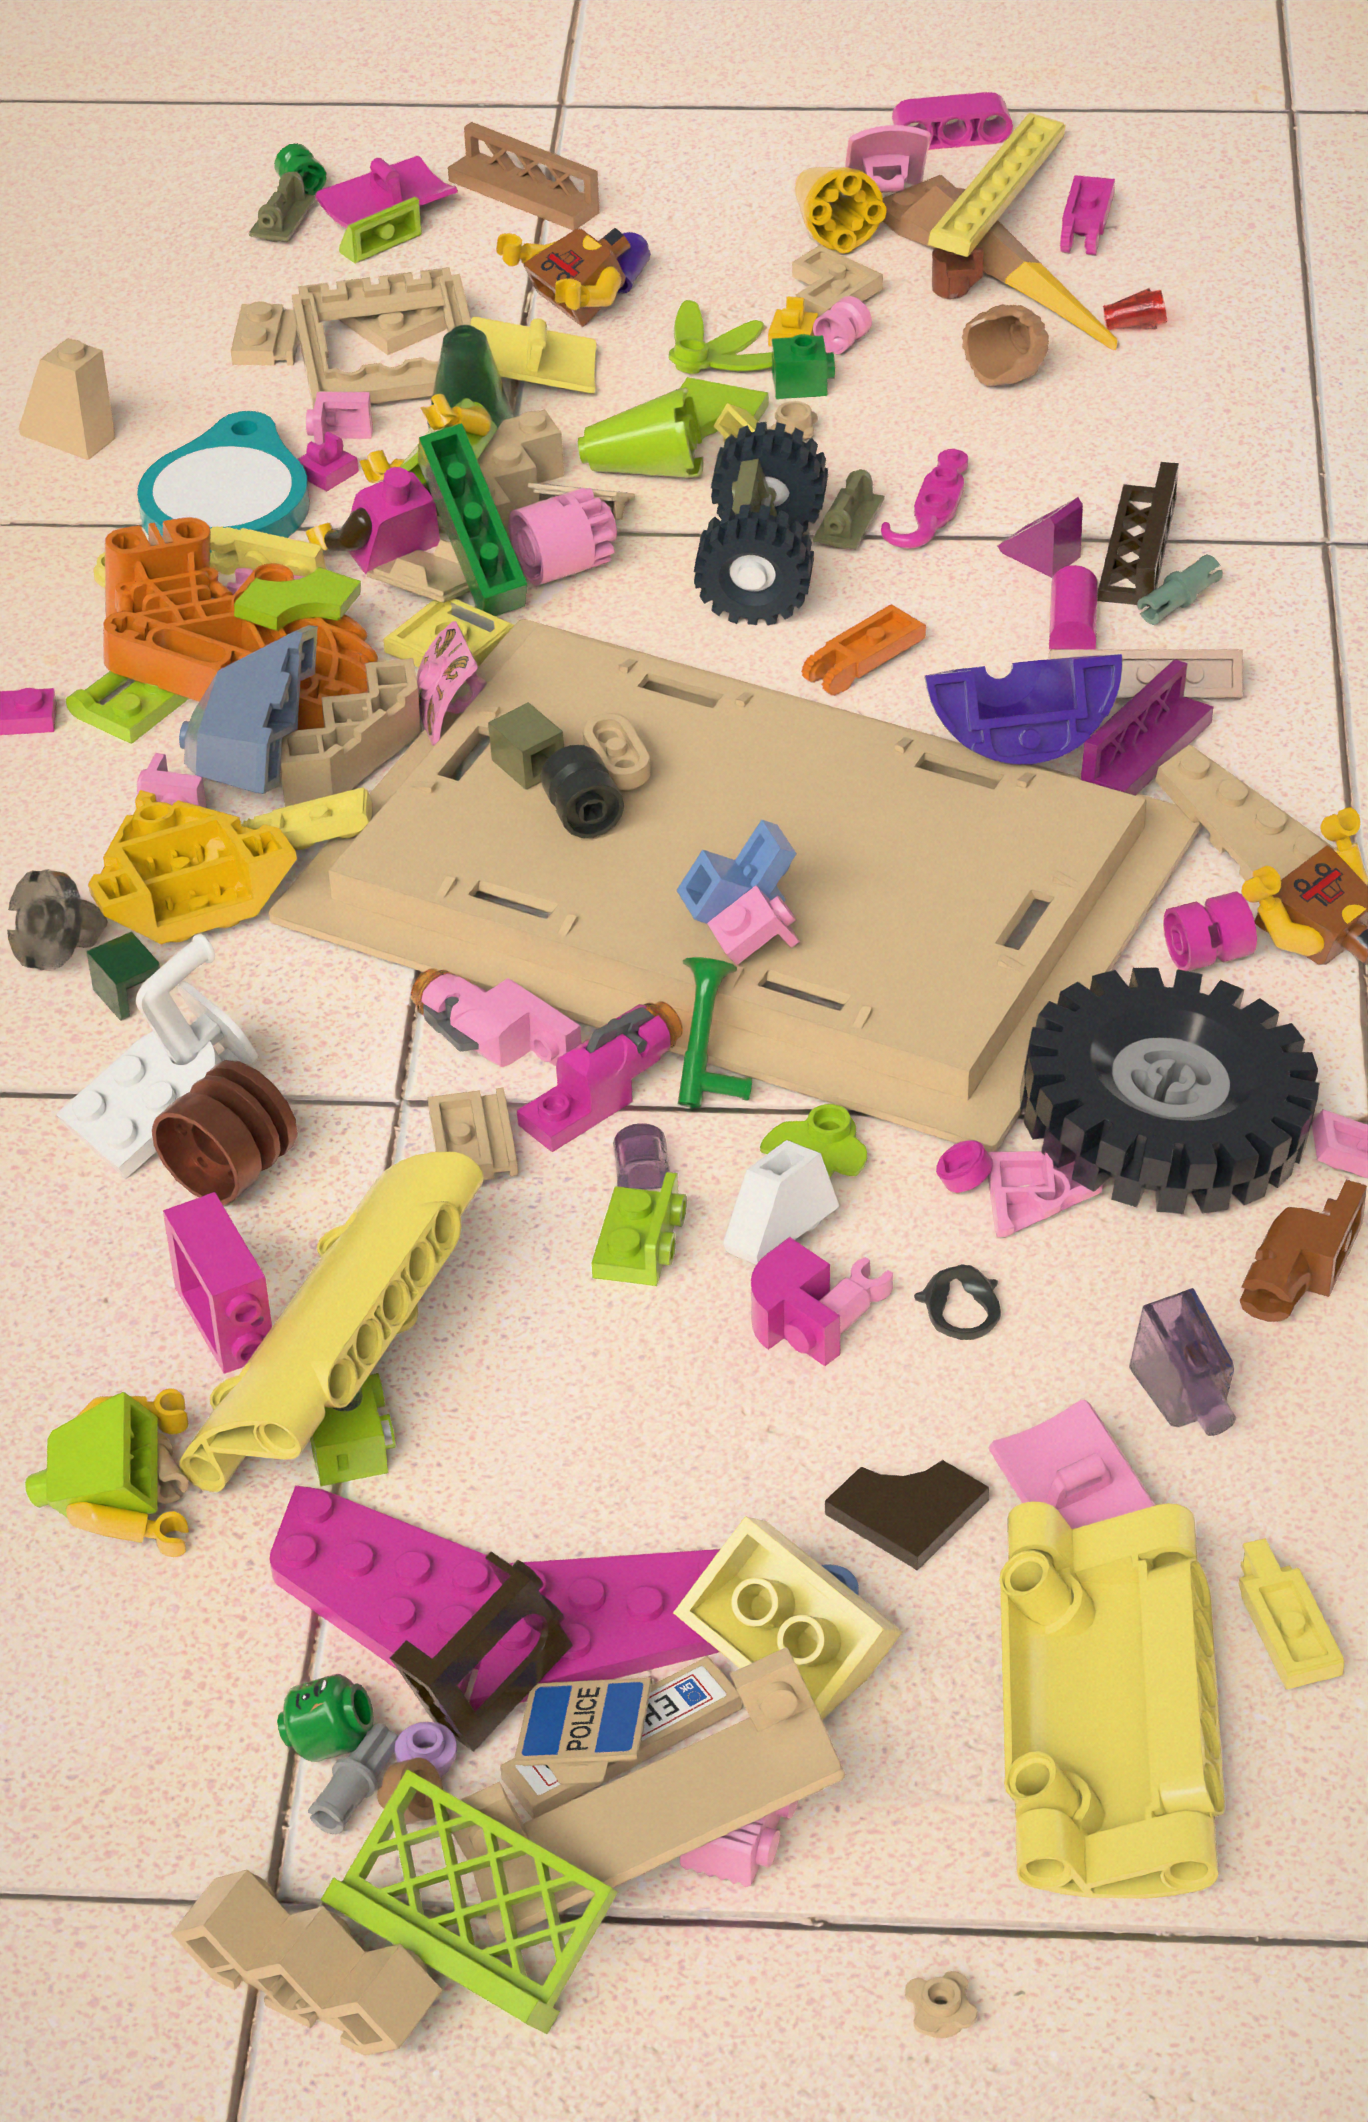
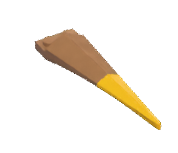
(921, 207)

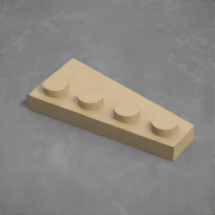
(1236, 815)

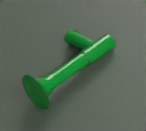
(694, 1079)

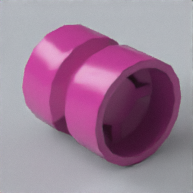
(1217, 929)

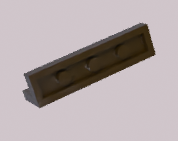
(1148, 545)

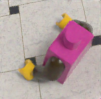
(384, 522)

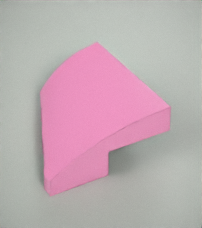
(1047, 1194)

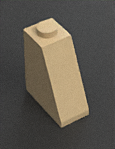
(70, 401)

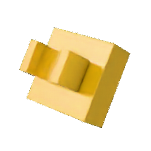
(791, 320)

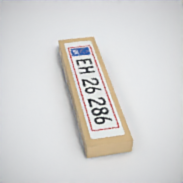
(675, 1711)

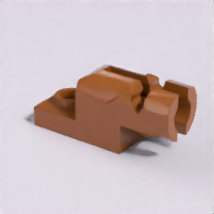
(1303, 1254)

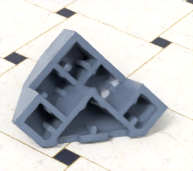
(247, 712)

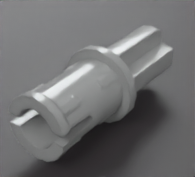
(353, 1780)

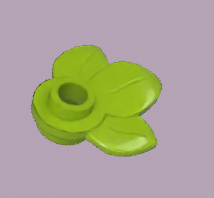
(826, 1131)

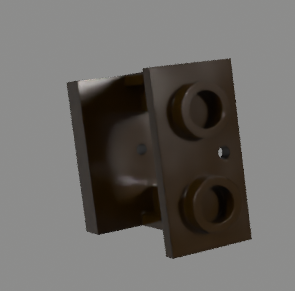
(436, 1678)

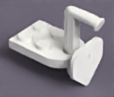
(122, 1102)

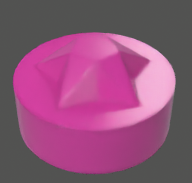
(964, 1166)

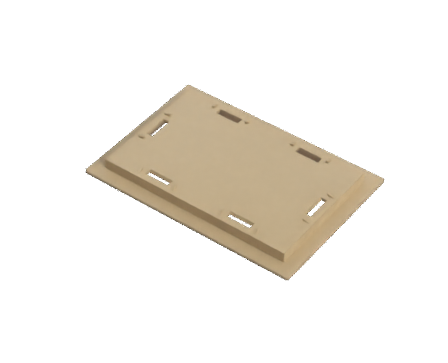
(898, 885)

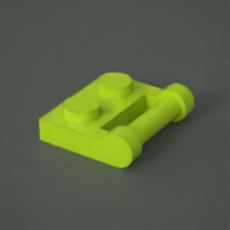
(129, 712)

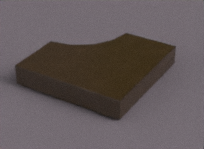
(910, 1512)

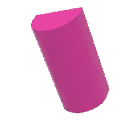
(1073, 609)

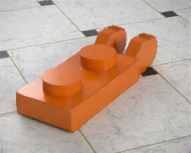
(863, 648)

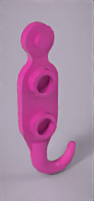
(935, 501)

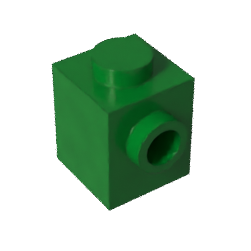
(801, 366)

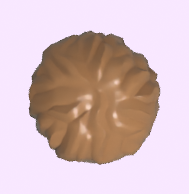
(1005, 344)

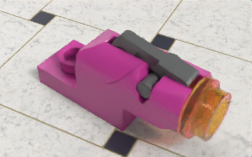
(598, 1074)

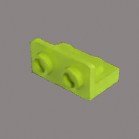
(639, 1233)

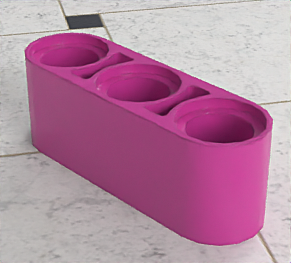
(969, 109)

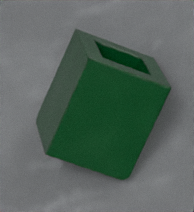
(118, 967)

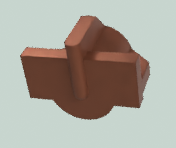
(955, 273)

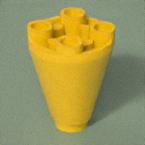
(839, 206)

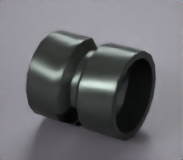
(582, 791)

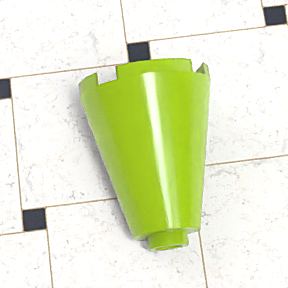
(647, 439)

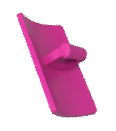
(382, 189)

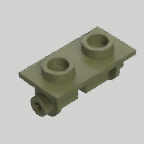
(283, 210)
(850, 513)

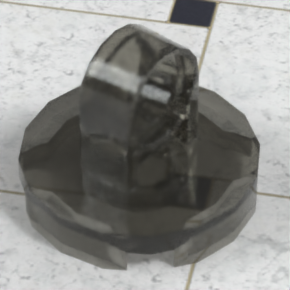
(51, 920)

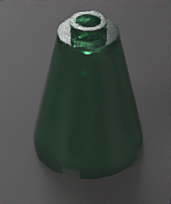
(470, 372)

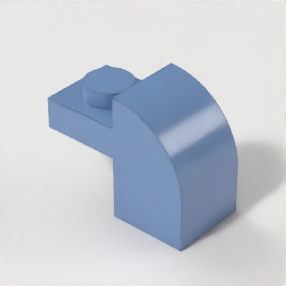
(719, 881)

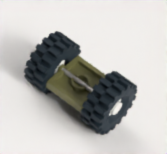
(765, 496)

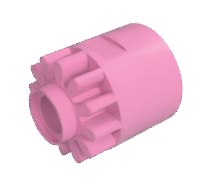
(562, 535)

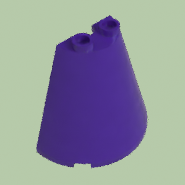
(1031, 712)

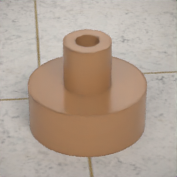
(421, 1806)

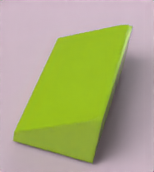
(381, 231)

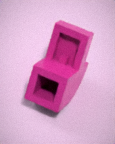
(787, 1304)

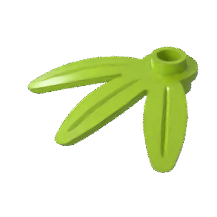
(694, 354)

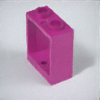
(218, 1280)

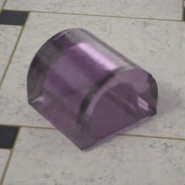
(640, 1157)

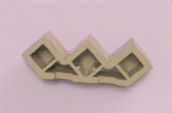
(518, 454)
(356, 735)
(306, 1964)

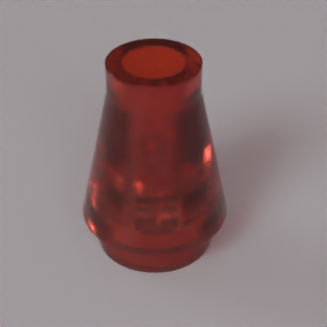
(1136, 311)

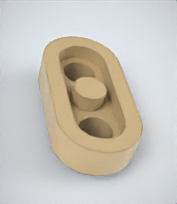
(619, 749)

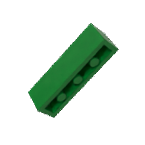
(472, 521)

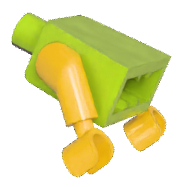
(439, 416)
(107, 1468)

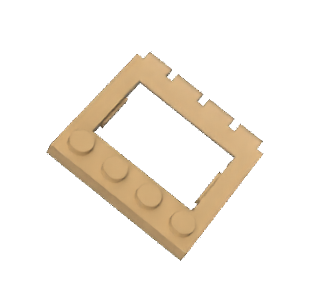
(360, 298)

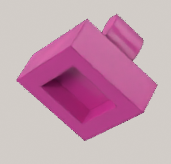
(328, 463)

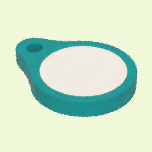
(229, 478)

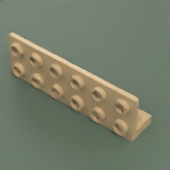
(673, 1802)

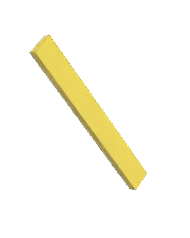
(997, 185)

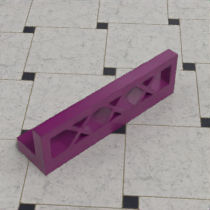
(1145, 733)

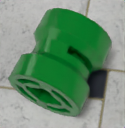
(299, 159)

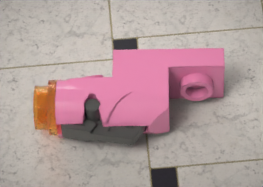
(495, 1022)

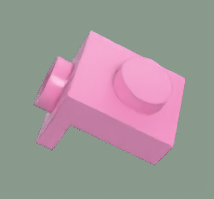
(342, 414)
(171, 786)
(752, 923)
(1341, 1142)

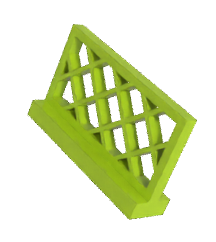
(443, 1949)

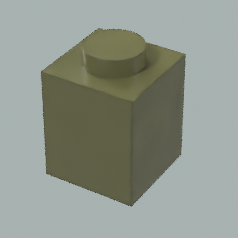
(523, 743)

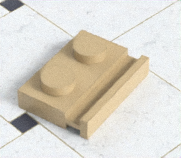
(264, 335)
(475, 1128)

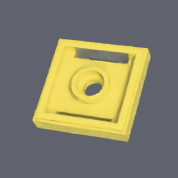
(415, 635)

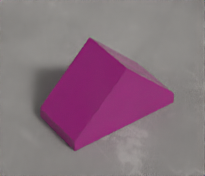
(1048, 541)

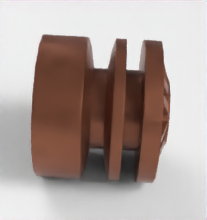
(224, 1131)

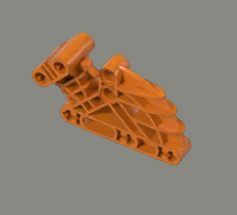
(176, 637)

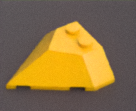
(187, 870)

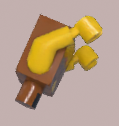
(571, 273)
(1321, 902)

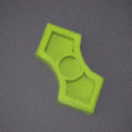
(313, 596)

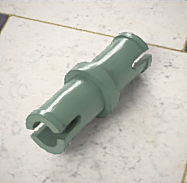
(1180, 589)

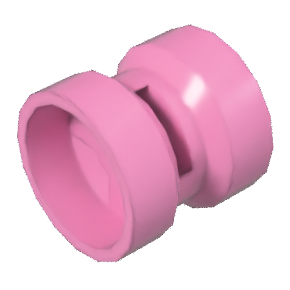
(843, 324)

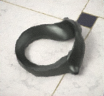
(974, 1283)

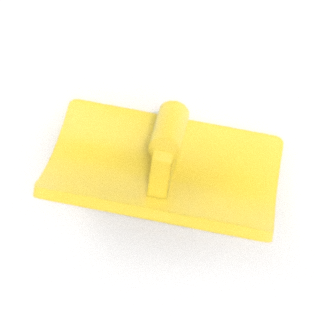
(540, 354)

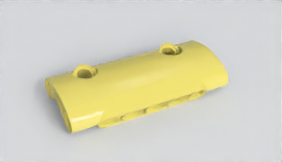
(338, 1318)
(1110, 1704)

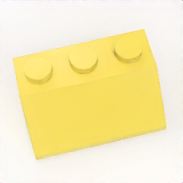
(774, 1596)

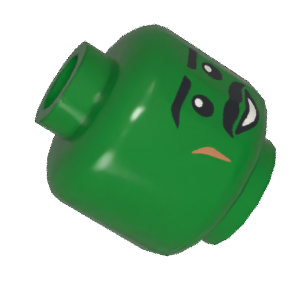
(325, 1717)

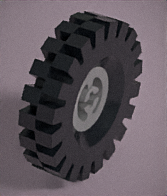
(1168, 1090)

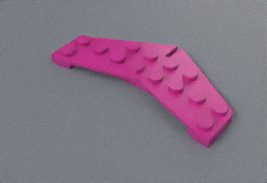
(403, 1583)

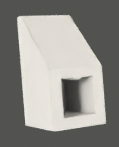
(779, 1200)

